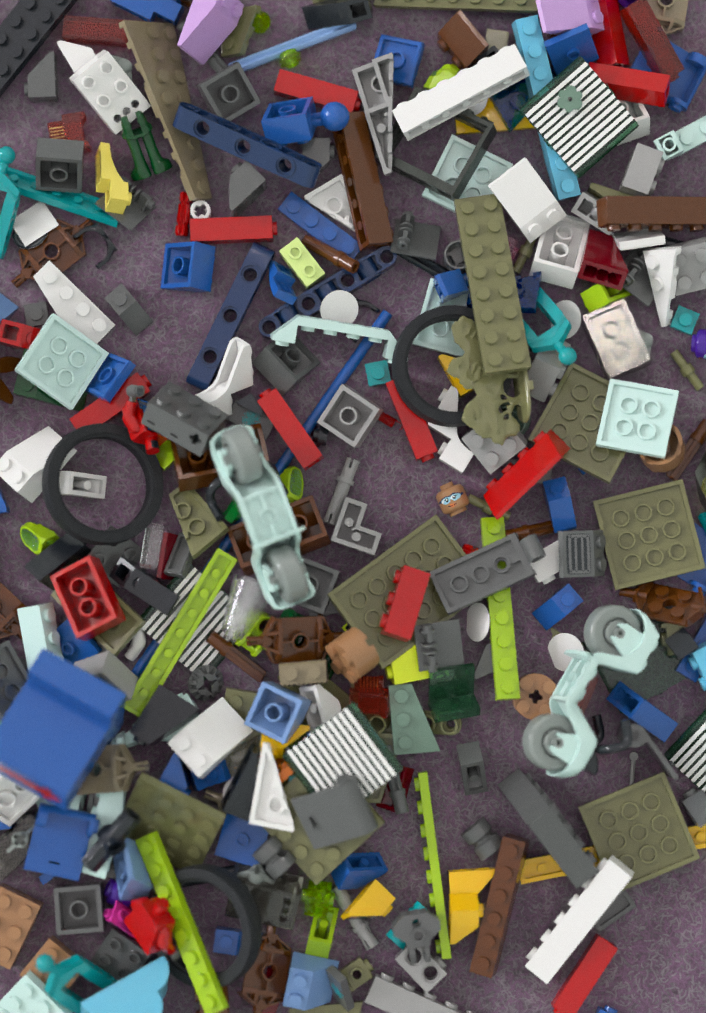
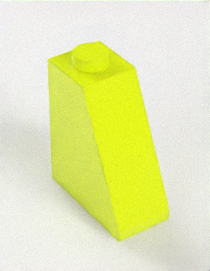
(405, 668)

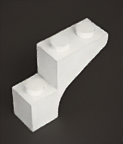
(234, 375)
(453, 453)

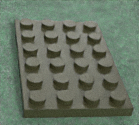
(364, 594)

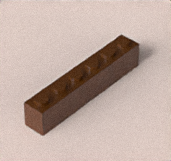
(363, 184)
(651, 213)
(499, 905)

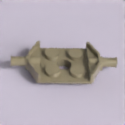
(670, 16)
(116, 771)

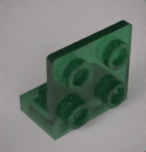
(452, 693)

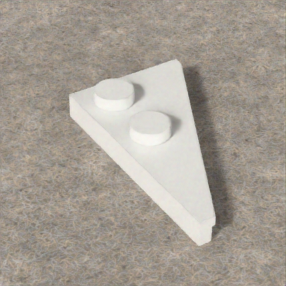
(333, 200)
(662, 276)
(269, 799)

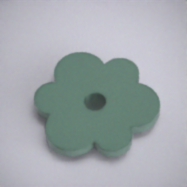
(569, 92)

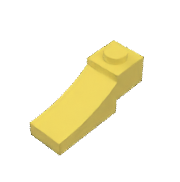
(109, 181)

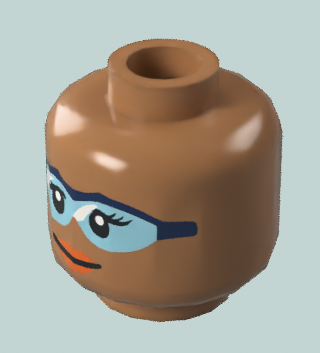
(452, 499)

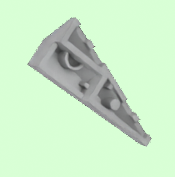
(376, 92)

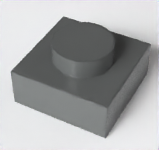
(36, 313)

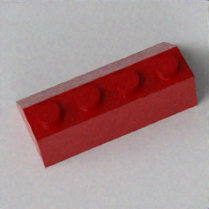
(525, 473)

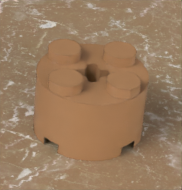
(674, 454)
(352, 655)
(527, 685)

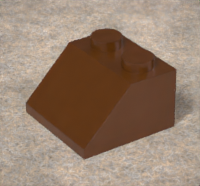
(461, 41)

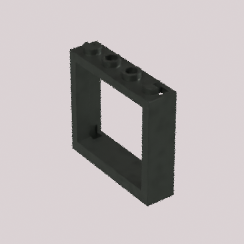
(433, 183)

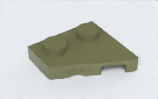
(237, 41)

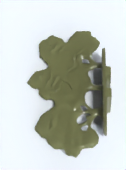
(483, 411)

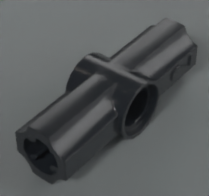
(111, 839)

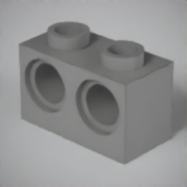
(416, 970)

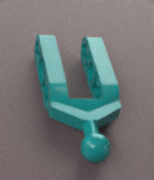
(11, 201)
(555, 336)
(64, 971)

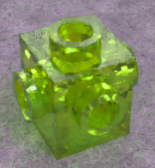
(317, 899)

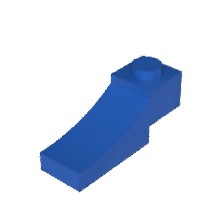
(148, 9)

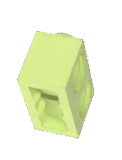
(302, 263)

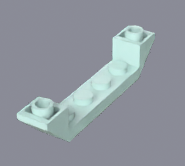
(683, 140)
(287, 332)

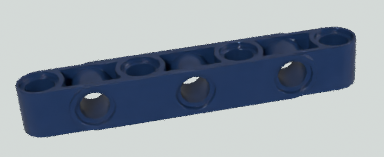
(262, 152)
(370, 269)
(238, 301)

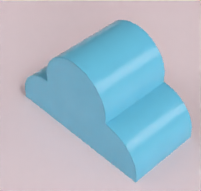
(133, 994)

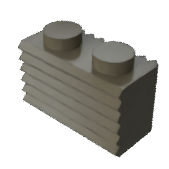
(303, 673)

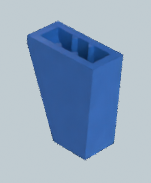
(642, 711)

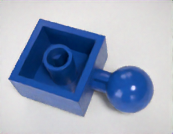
(297, 120)

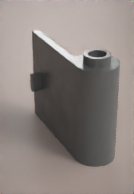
(641, 737)
(335, 813)

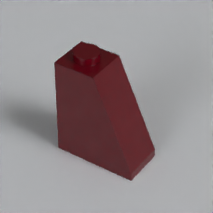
(602, 261)

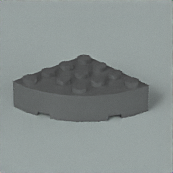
(549, 827)

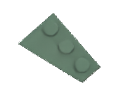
(408, 722)

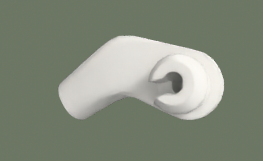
(137, 644)

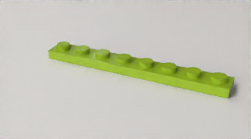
(501, 624)
(181, 629)
(430, 853)
(185, 929)

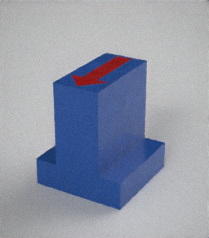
(58, 728)

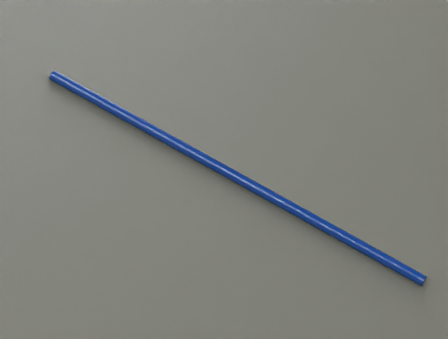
(288, 456)

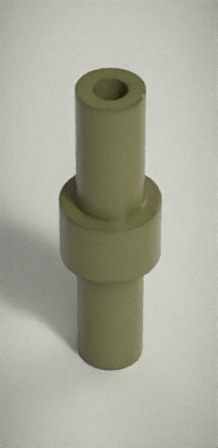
(524, 253)
(687, 370)
(480, 503)

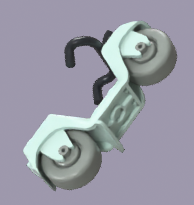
(265, 513)
(563, 739)

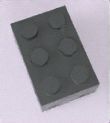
(184, 418)

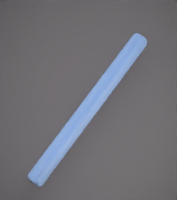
(298, 43)

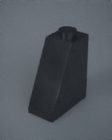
(57, 557)
(162, 717)

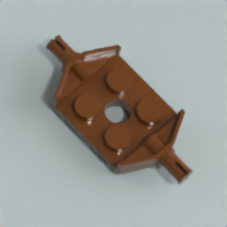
(69, 251)
(653, 599)
(8, 613)
(280, 634)
(264, 991)

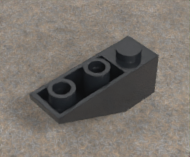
(337, 12)
(144, 585)

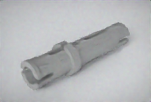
(341, 491)
(360, 926)

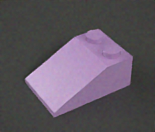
(564, 15)
(208, 26)

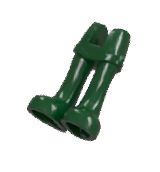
(141, 169)

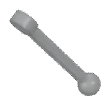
(633, 757)

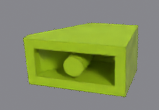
(601, 295)
(322, 934)

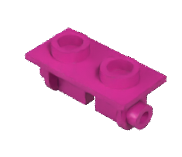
(117, 915)

